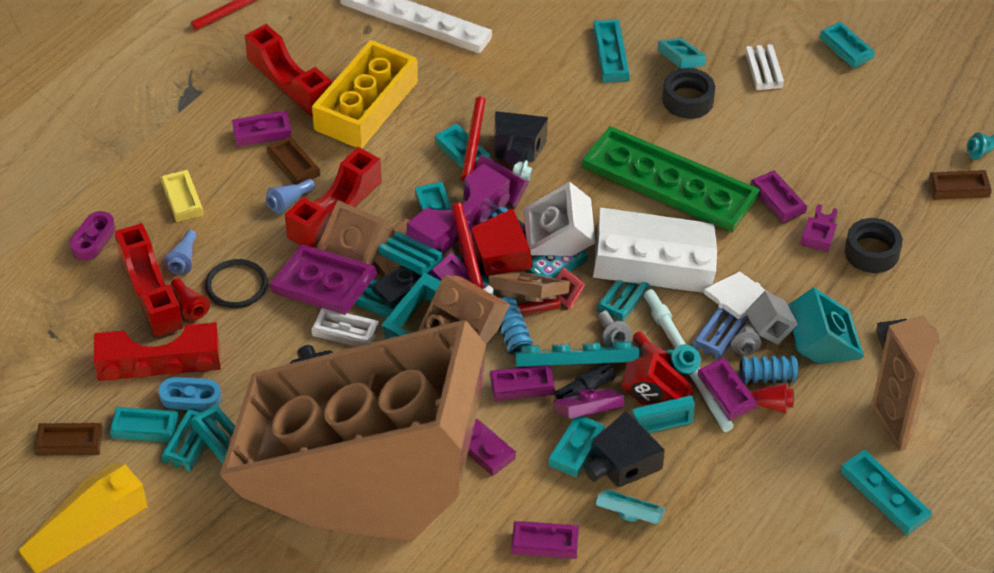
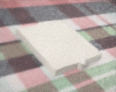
(735, 294)

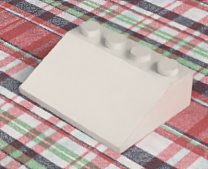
(655, 250)

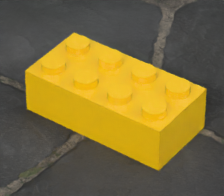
(365, 94)

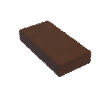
(293, 160)
(959, 184)
(68, 439)

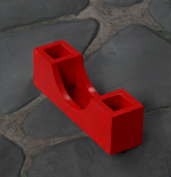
(269, 55)
(354, 182)
(154, 296)
(121, 358)

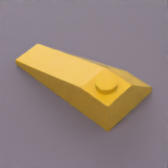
(88, 513)

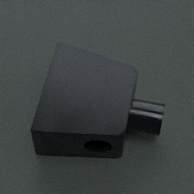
(519, 136)
(624, 452)

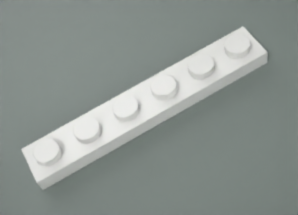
(426, 21)

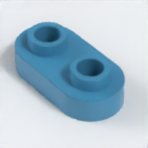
(190, 393)

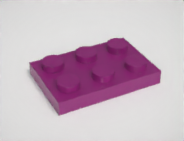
(323, 279)

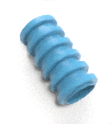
(514, 328)
(768, 369)

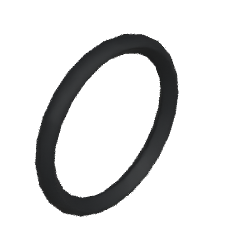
(259, 294)

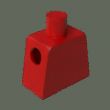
(500, 245)

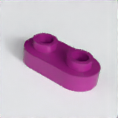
(89, 238)

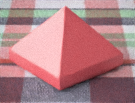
(574, 289)

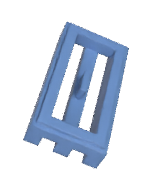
(710, 347)

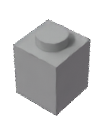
(771, 317)

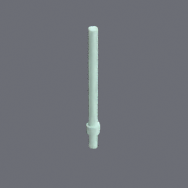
(663, 317)

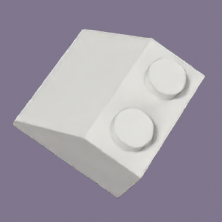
(560, 222)

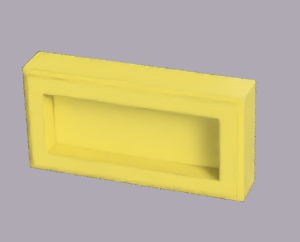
(181, 196)

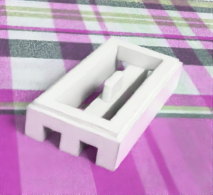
(761, 53)
(343, 331)

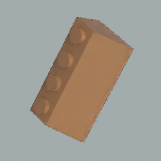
(904, 376)

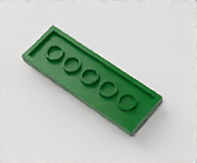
(671, 178)

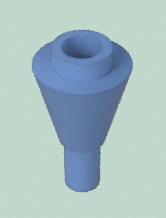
(282, 197)
(179, 258)

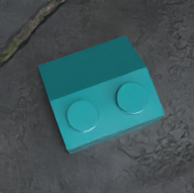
(824, 329)

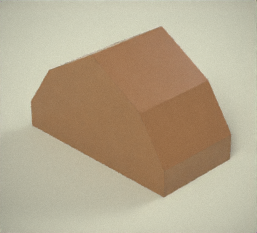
(362, 433)

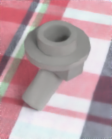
(614, 330)
(746, 341)

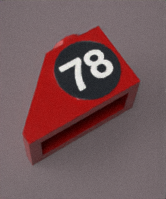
(654, 381)

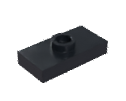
(395, 285)

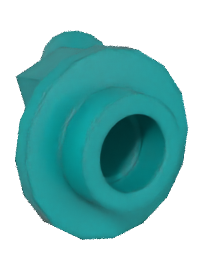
(979, 145)
(685, 359)

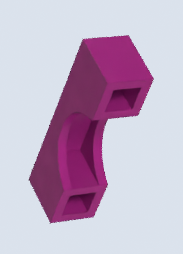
(483, 194)

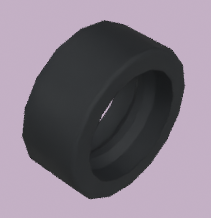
(692, 79)
(875, 229)

